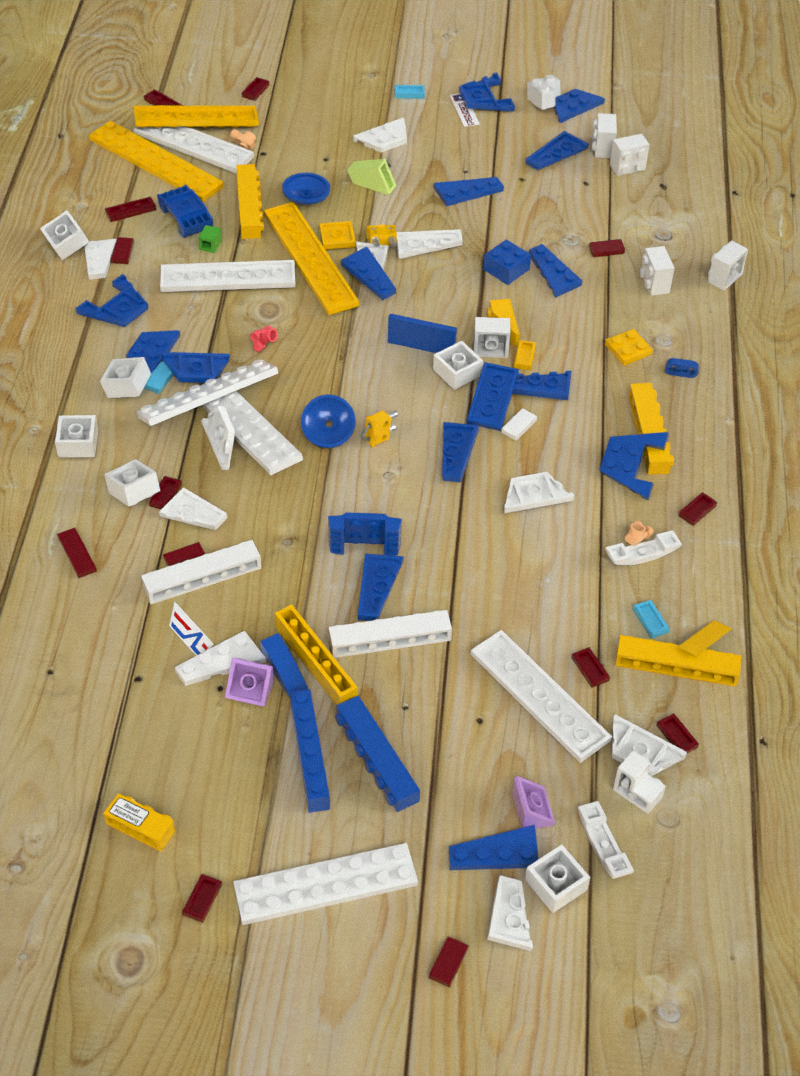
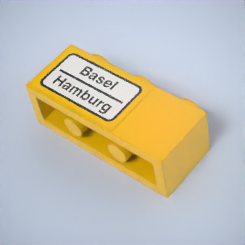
(139, 822)

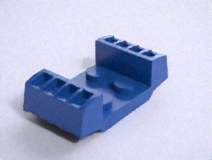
(186, 210)
(364, 529)

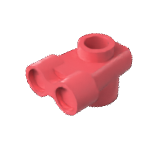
(262, 336)

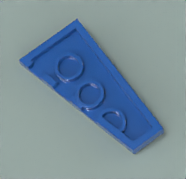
(465, 190)
(368, 271)
(556, 273)
(547, 386)
(457, 448)

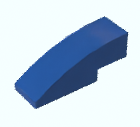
(283, 664)

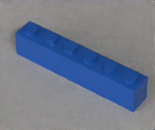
(309, 751)
(377, 753)

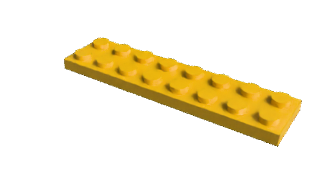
(195, 116)

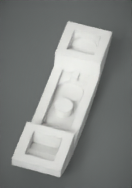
(644, 552)
(602, 841)

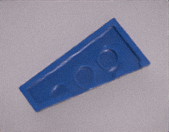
(557, 149)
(377, 582)
(499, 851)

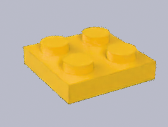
(337, 235)
(628, 347)

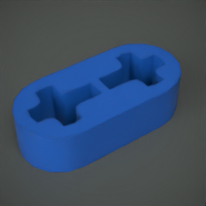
(682, 368)

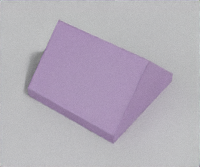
(249, 682)
(532, 804)

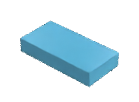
(409, 91)
(159, 378)
(651, 619)

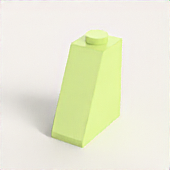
(372, 175)

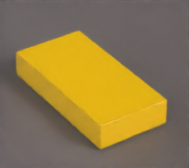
(525, 355)

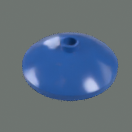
(306, 188)
(328, 409)

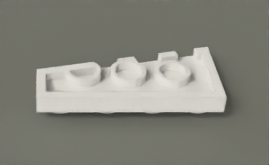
(426, 241)
(218, 659)

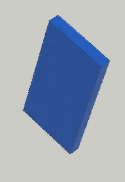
(420, 334)
(492, 396)

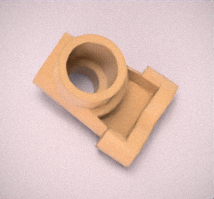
(243, 140)
(638, 533)

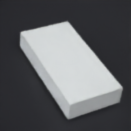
(519, 424)

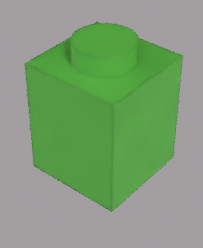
(210, 239)

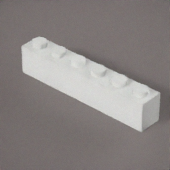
(201, 572)
(390, 633)

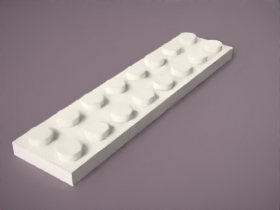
(198, 145)
(227, 275)
(207, 392)
(257, 434)
(541, 696)
(325, 883)

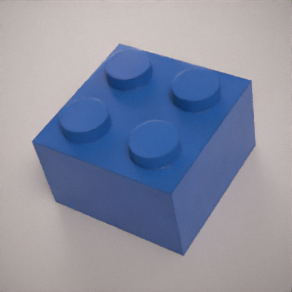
(507, 262)

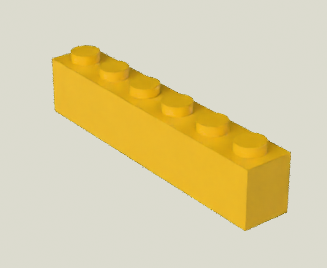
(249, 206)
(648, 420)
(315, 655)
(673, 661)

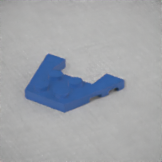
(479, 95)
(120, 309)
(624, 458)

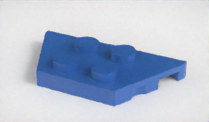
(575, 103)
(151, 345)
(195, 366)

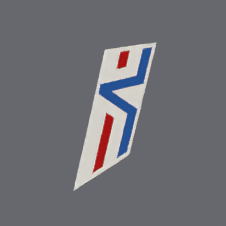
(189, 631)

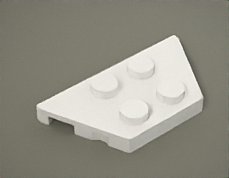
(384, 136)
(220, 434)
(534, 492)
(630, 737)

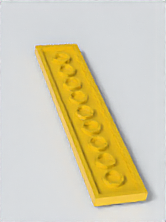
(155, 160)
(311, 258)

